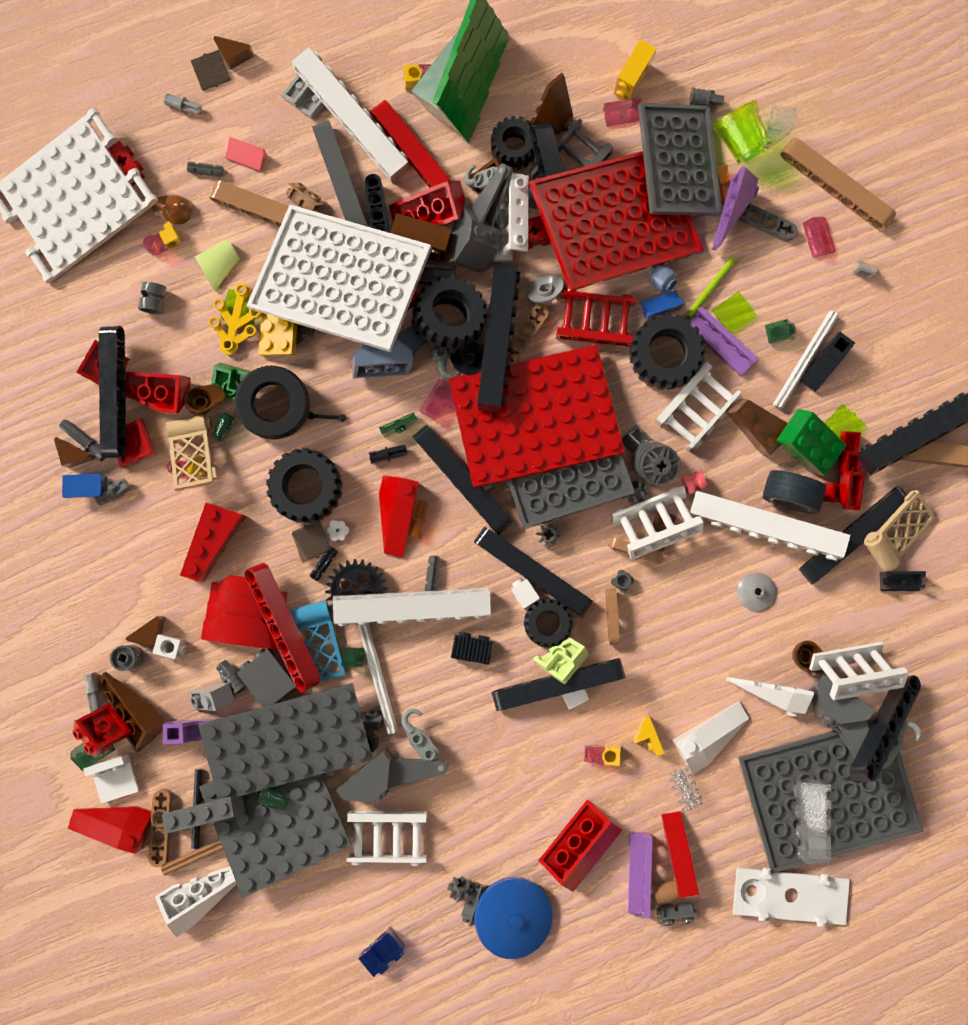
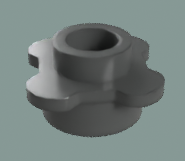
(627, 581)

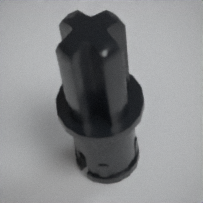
(387, 454)

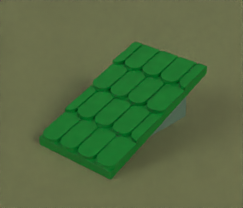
(462, 73)

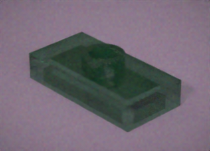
(398, 425)

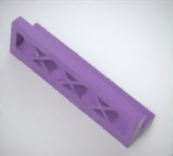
(723, 342)
(640, 874)

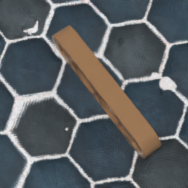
(525, 337)
(159, 827)

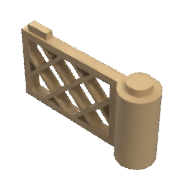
(190, 429)
(884, 547)

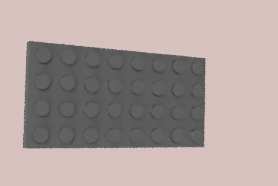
(285, 741)

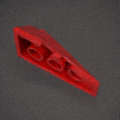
(434, 205)
(158, 391)
(397, 506)
(115, 826)

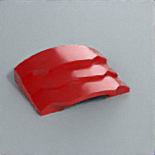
(235, 616)

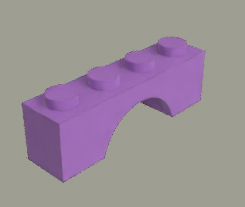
(182, 731)

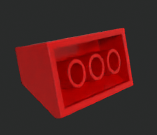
(580, 845)

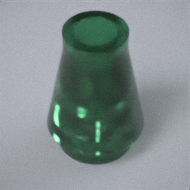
(223, 426)
(272, 799)

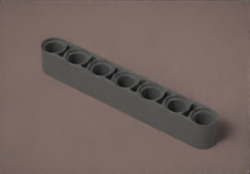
(338, 173)

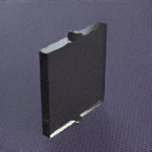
(210, 70)
(311, 541)

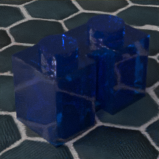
(381, 952)

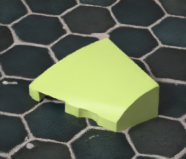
(218, 262)
(563, 659)

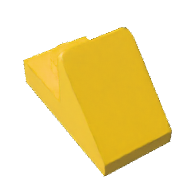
(647, 731)

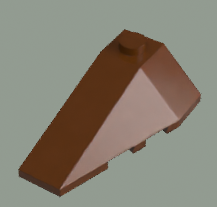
(555, 106)

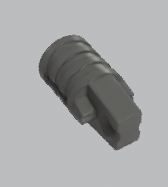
(705, 97)
(112, 491)
(229, 675)

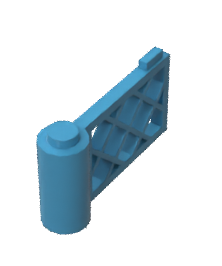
(316, 615)

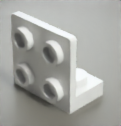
(113, 778)

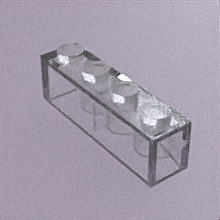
(813, 820)

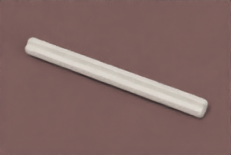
(805, 360)
(378, 679)

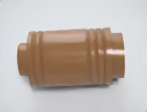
(664, 893)

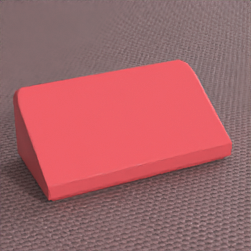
(245, 154)

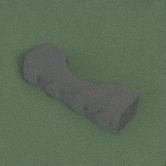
(203, 814)

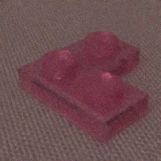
(437, 399)

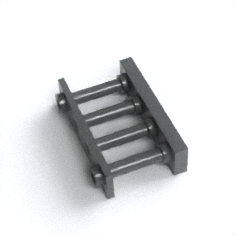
(601, 153)

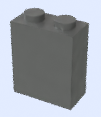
(266, 677)

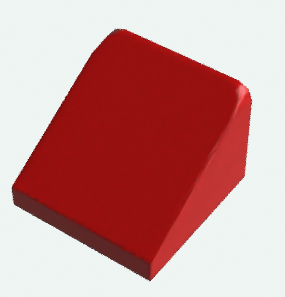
(832, 493)

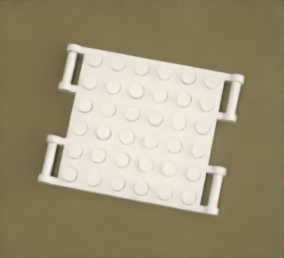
(73, 196)

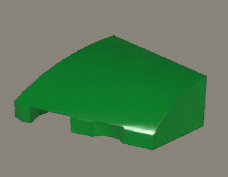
(228, 378)

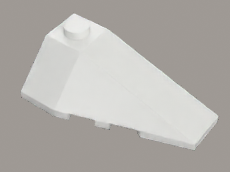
(786, 698)
(707, 739)
(188, 903)

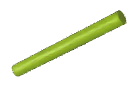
(710, 288)

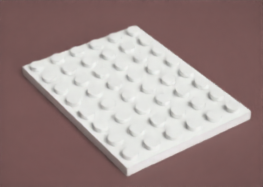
(339, 277)

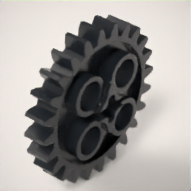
(351, 573)

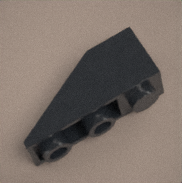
(827, 361)

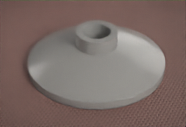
(545, 288)
(747, 595)

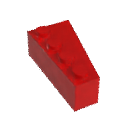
(210, 540)

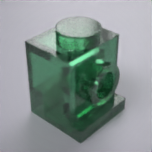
(352, 656)

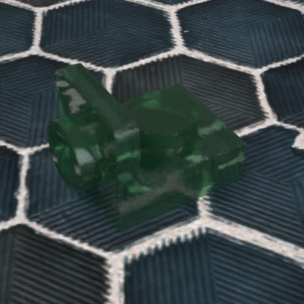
(780, 331)

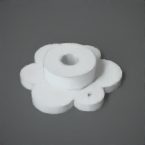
(332, 530)

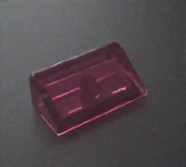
(621, 111)
(818, 236)

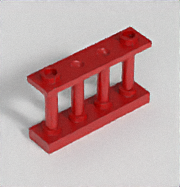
(585, 334)

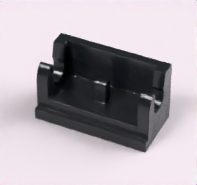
(902, 580)

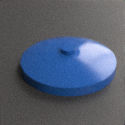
(513, 917)

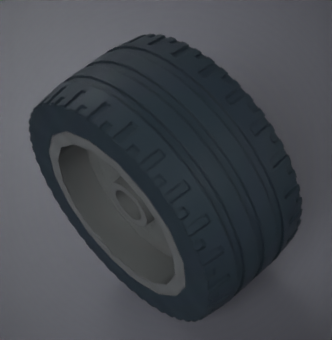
(794, 491)

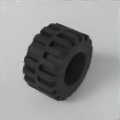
(505, 130)
(563, 631)

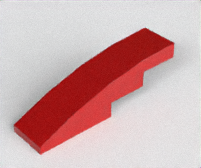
(849, 470)
(679, 854)

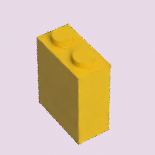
(634, 70)

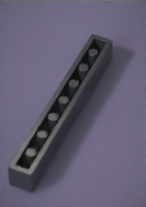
(497, 339)
(915, 435)

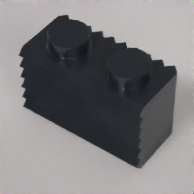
(472, 649)

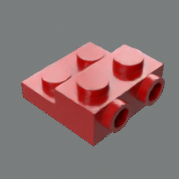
(100, 730)

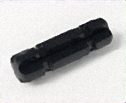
(323, 564)

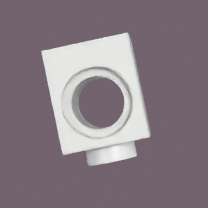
(524, 592)
(161, 646)

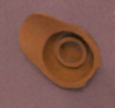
(173, 209)

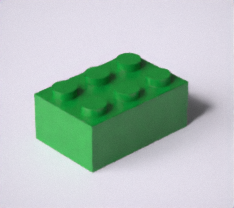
(811, 442)

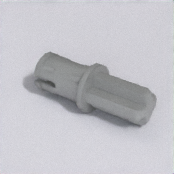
(182, 104)
(92, 692)

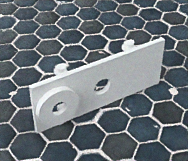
(819, 897)

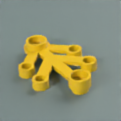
(234, 322)

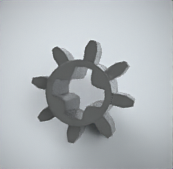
(640, 492)
(552, 531)
(460, 889)

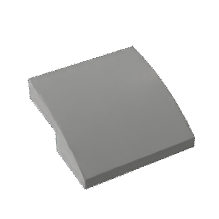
(302, 98)

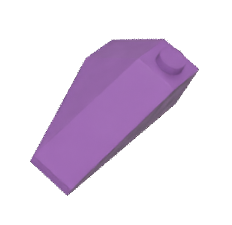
(740, 193)

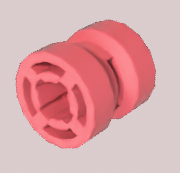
(694, 482)

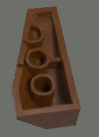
(134, 711)

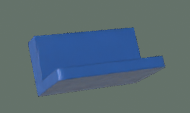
(662, 304)
(83, 485)

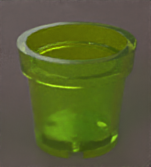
(743, 132)

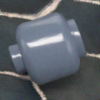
(663, 278)

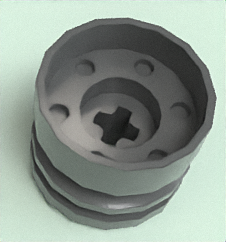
(649, 455)

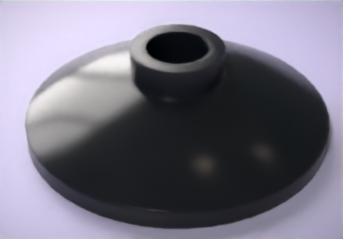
(472, 354)

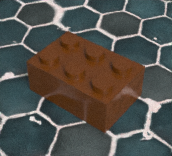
(425, 232)

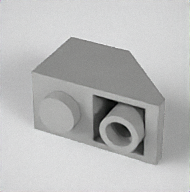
(211, 697)

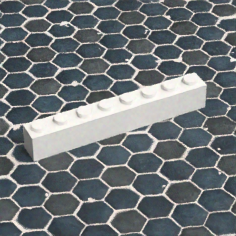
(350, 114)
(770, 525)
(411, 605)

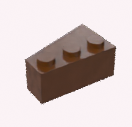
(757, 425)

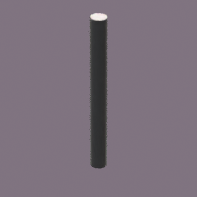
(196, 801)

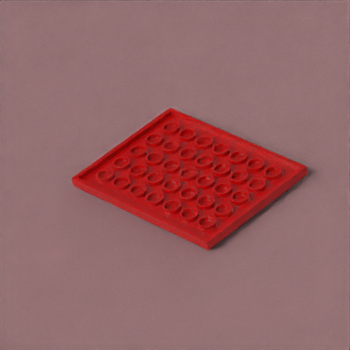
(604, 222)
(552, 418)

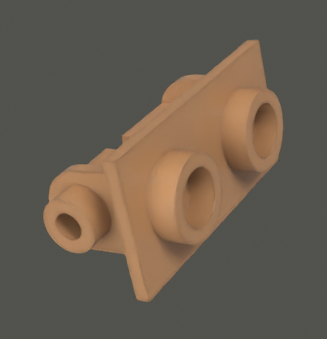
(299, 193)

